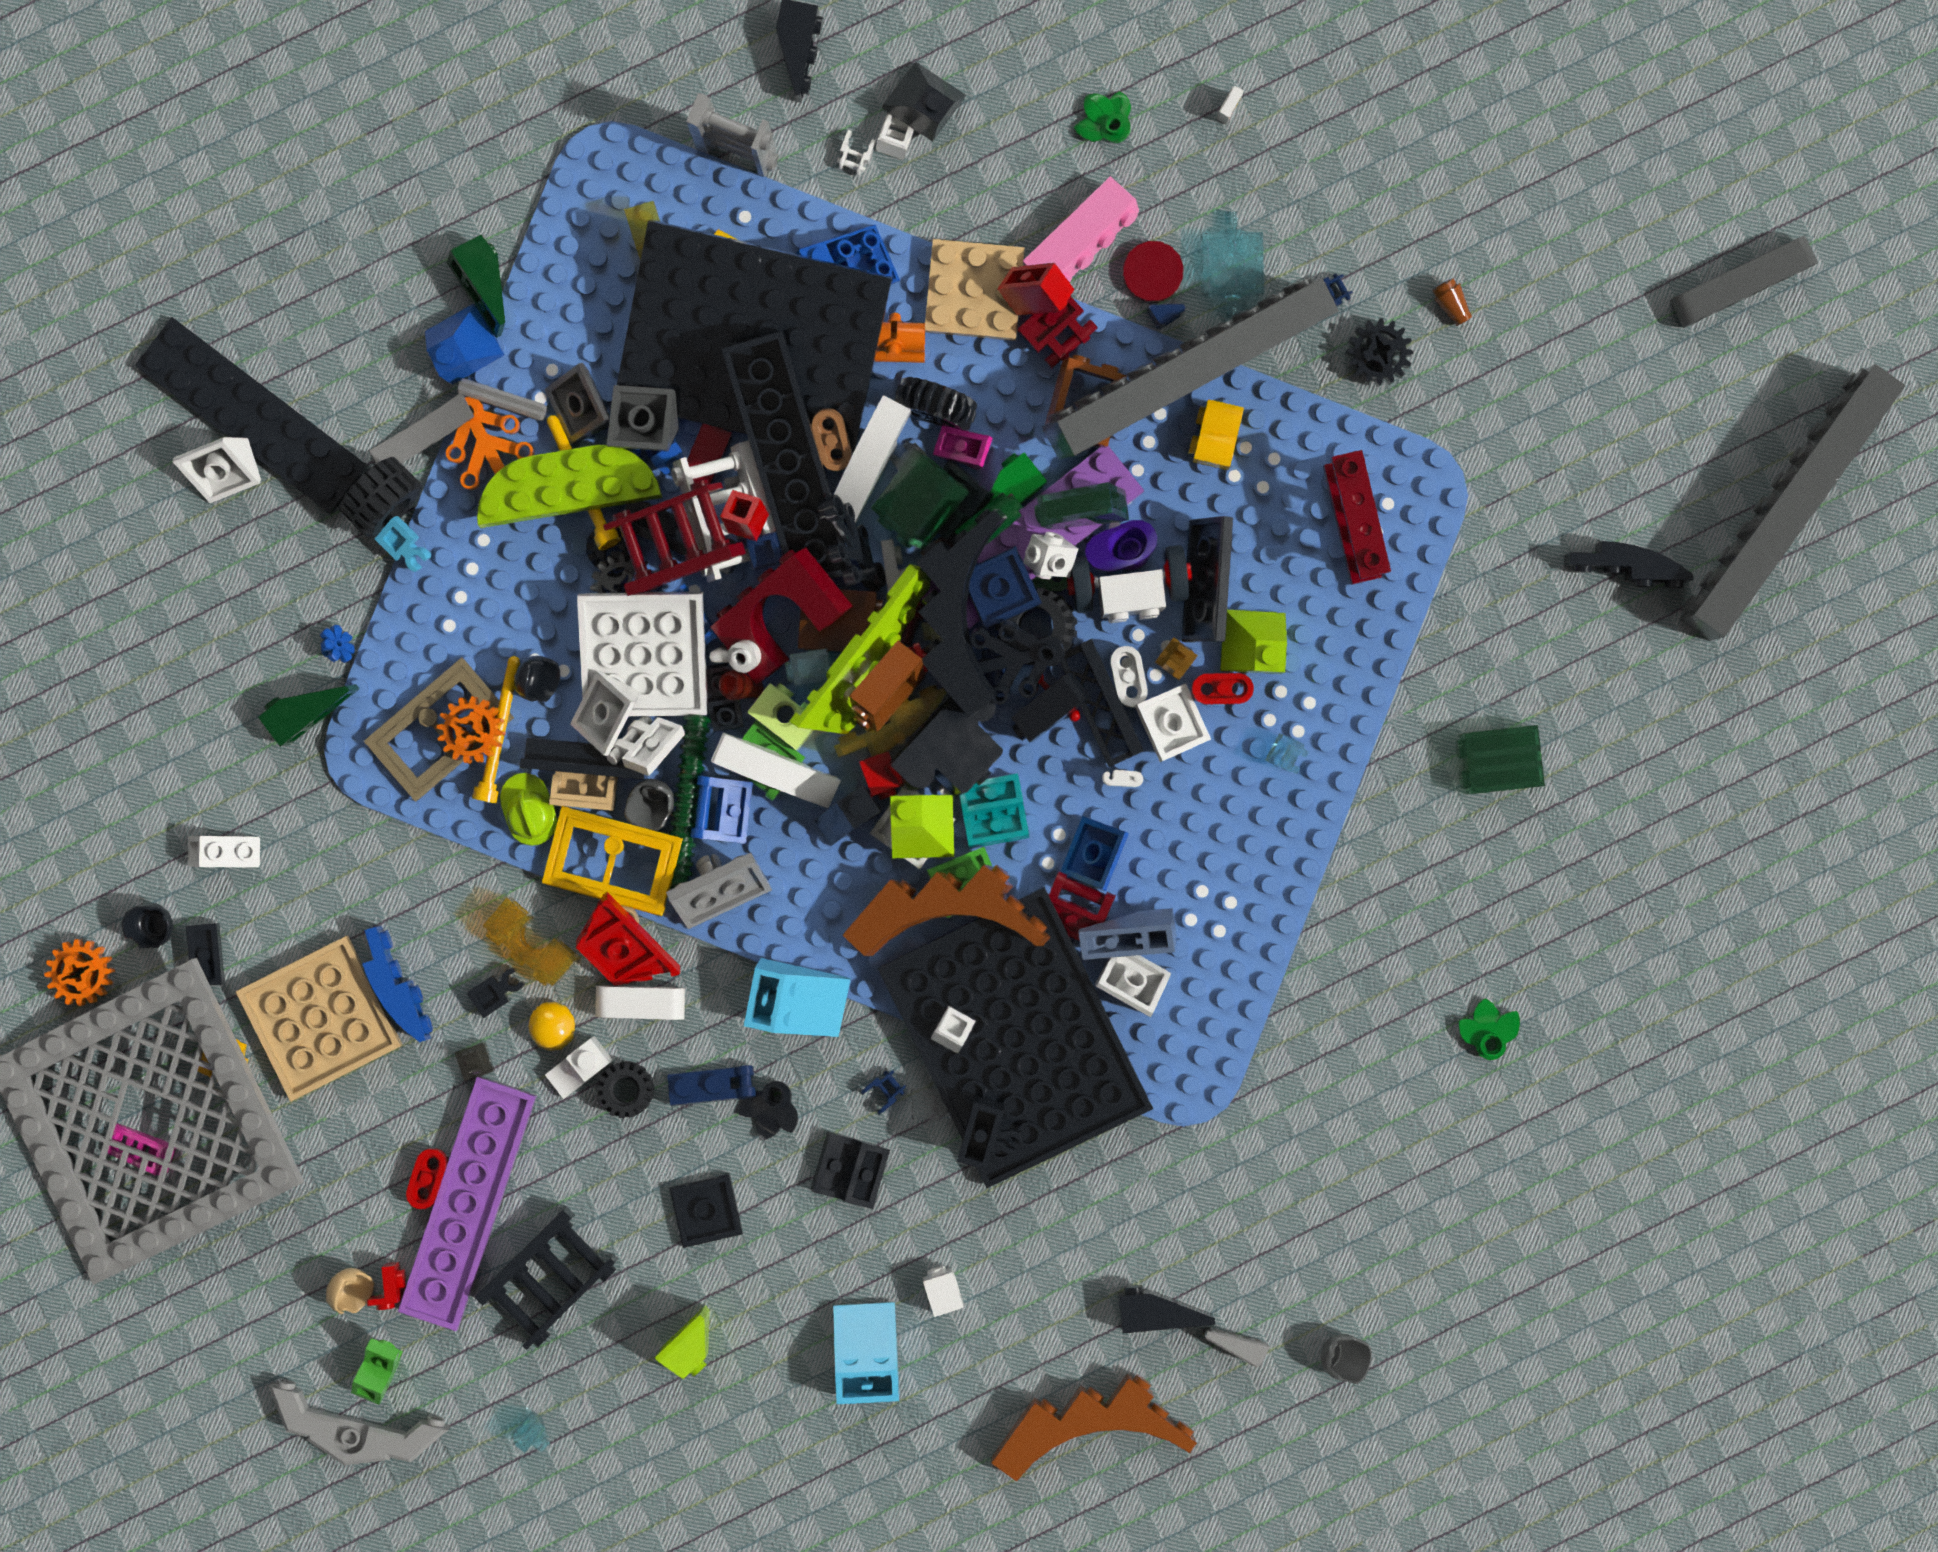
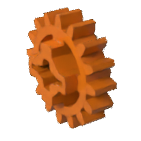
(478, 721)
(73, 962)

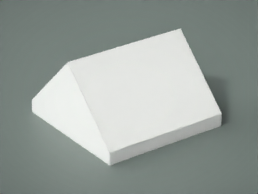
(220, 467)
(604, 711)
(1134, 982)

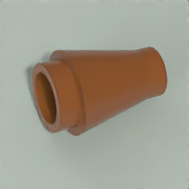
(1452, 300)

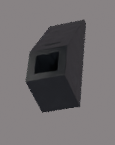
(796, 33)

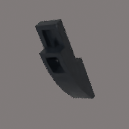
(1640, 564)

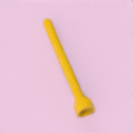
(602, 538)
(486, 788)

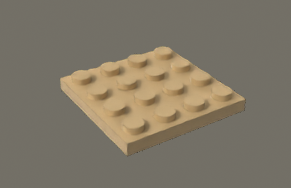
(318, 1018)

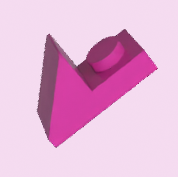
(962, 447)

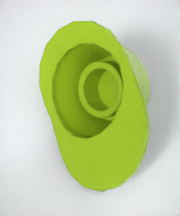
(527, 809)

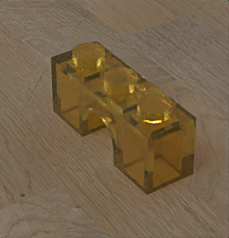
(508, 927)

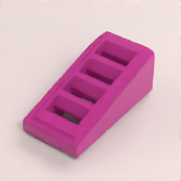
(157, 1147)

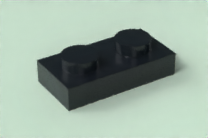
(205, 945)

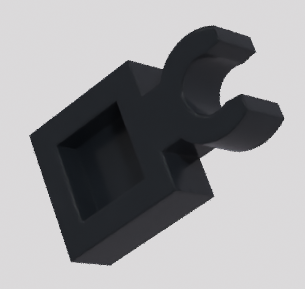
(492, 994)

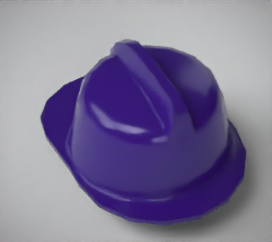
(1122, 546)

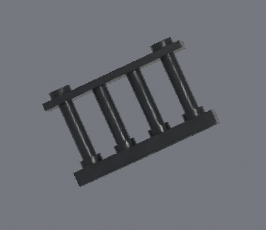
(518, 1270)

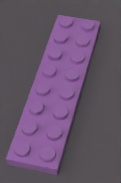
(1096, 469)
(467, 1203)

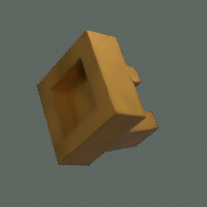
(1176, 658)

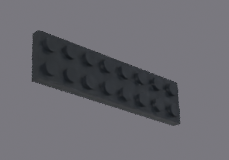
(249, 410)

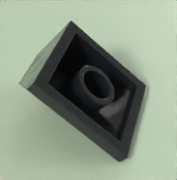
(923, 101)

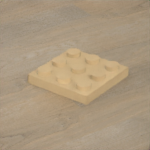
(965, 292)

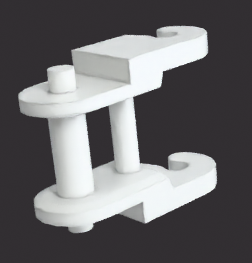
(865, 157)
(1123, 778)

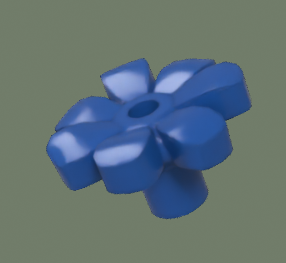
(336, 644)

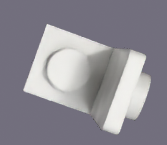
(223, 851)

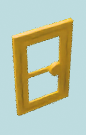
(618, 831)

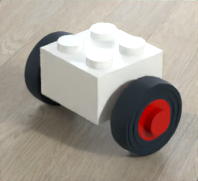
(1132, 592)

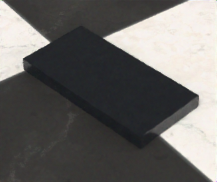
(1208, 591)

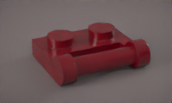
(1073, 915)

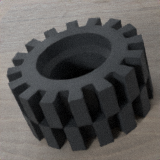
(612, 1103)

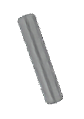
(502, 399)

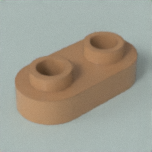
(831, 438)

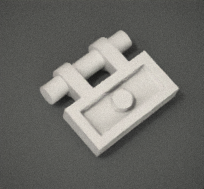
(651, 745)

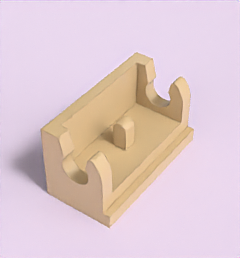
(583, 791)

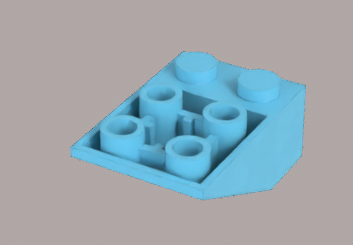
(796, 1000)
(866, 1353)

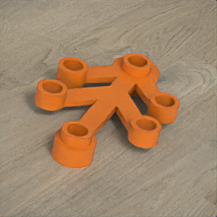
(485, 444)

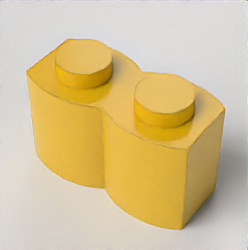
(1217, 434)

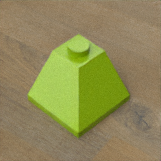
(1254, 642)
(922, 826)
(687, 1347)

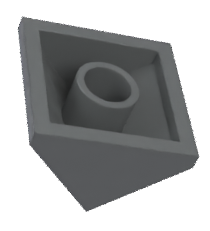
(642, 418)

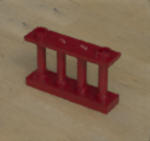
(1356, 517)
(695, 558)

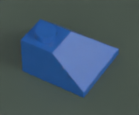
(462, 345)

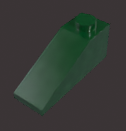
(478, 272)
(295, 715)

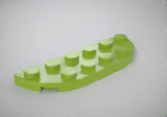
(565, 484)

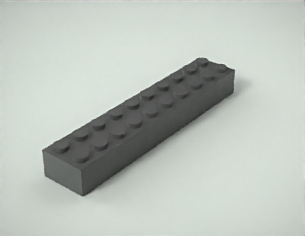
(1186, 370)
(1792, 502)

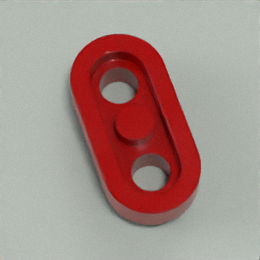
(1222, 688)
(426, 1177)

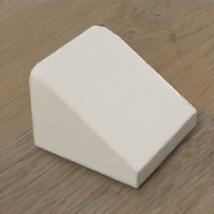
(953, 1029)

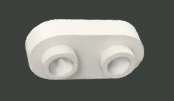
(1129, 676)

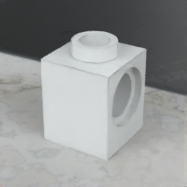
(942, 1291)

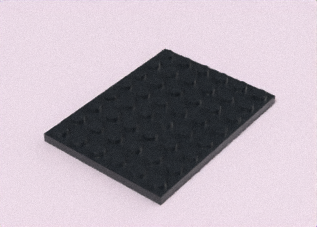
(719, 291)
(1035, 1037)

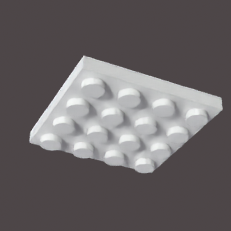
(648, 644)

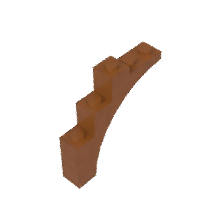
(898, 908)
(1126, 1409)

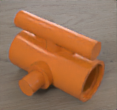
(901, 341)

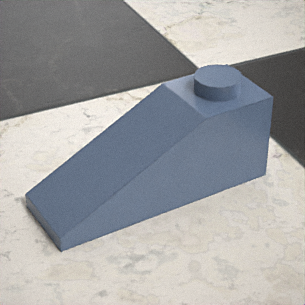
(1130, 935)

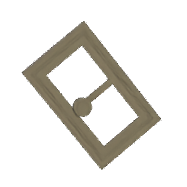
(419, 708)

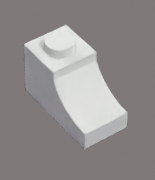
(579, 1067)

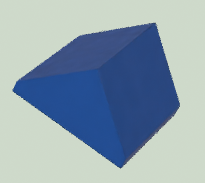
(1094, 853)

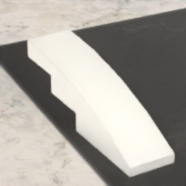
(775, 770)

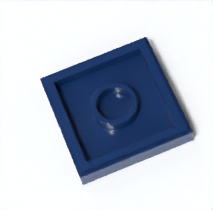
(1002, 588)

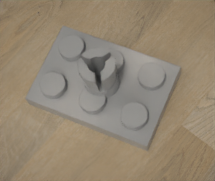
(718, 888)

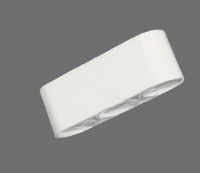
(640, 1002)

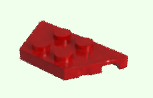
(622, 946)

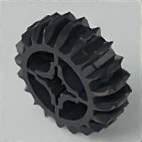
(936, 403)

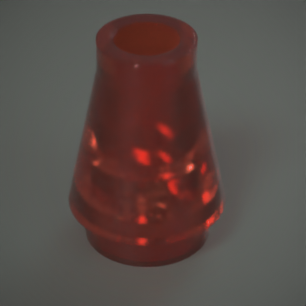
(739, 686)

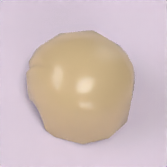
(349, 1290)

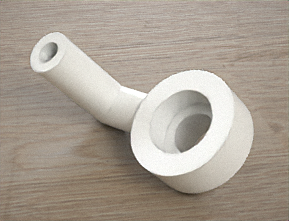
(746, 647)

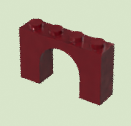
(800, 580)

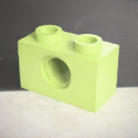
(766, 710)

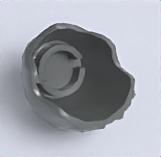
(649, 804)
(1346, 1358)

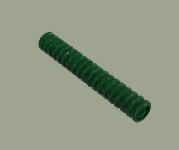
(688, 792)

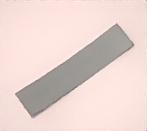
(425, 431)

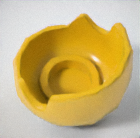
(552, 1026)

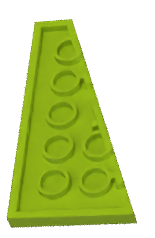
(831, 704)

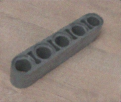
(1743, 281)

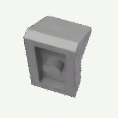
(892, 557)

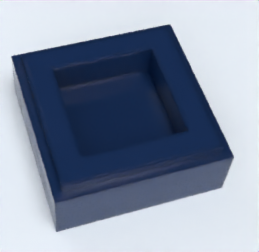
(764, 551)

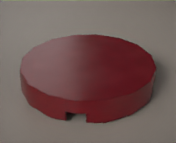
(1153, 271)

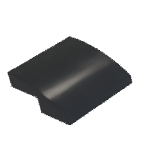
(972, 503)
(850, 1170)

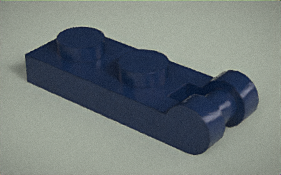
(710, 1086)

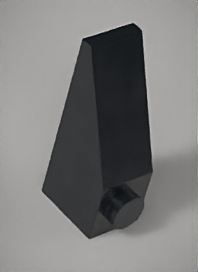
(1151, 1311)

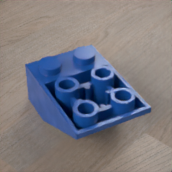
(858, 250)

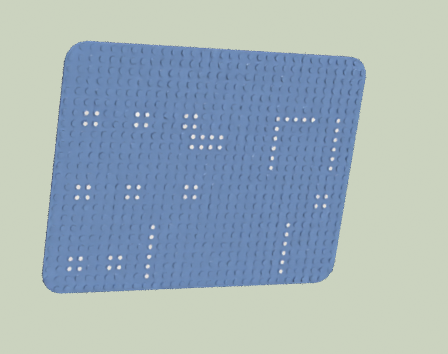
(1207, 829)

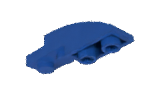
(398, 998)

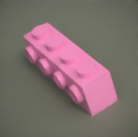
(1087, 230)

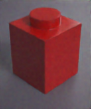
(744, 515)
(877, 779)

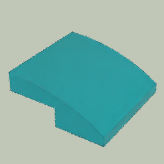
(994, 812)

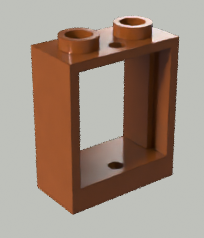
(1063, 381)
(886, 687)

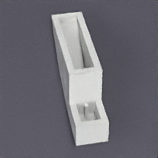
(872, 454)

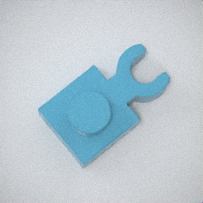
(399, 542)

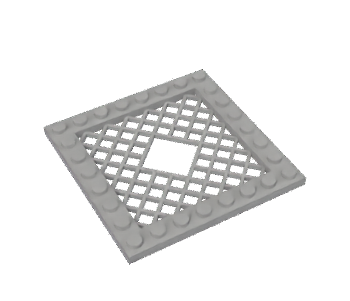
(239, 1088)

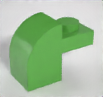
(376, 1371)

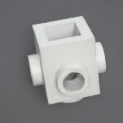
(1050, 555)

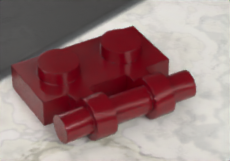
(1043, 328)

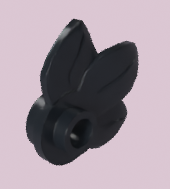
(771, 1114)

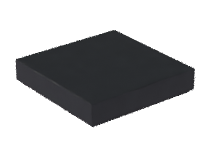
(706, 1210)

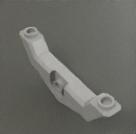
(348, 1438)

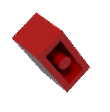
(1036, 289)

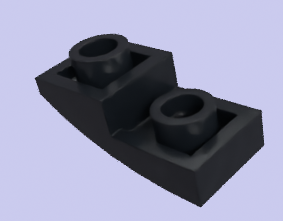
(724, 713)

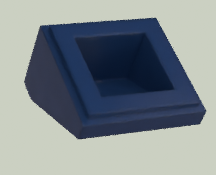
(1165, 314)

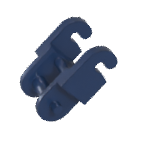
(1345, 294)
(878, 1083)

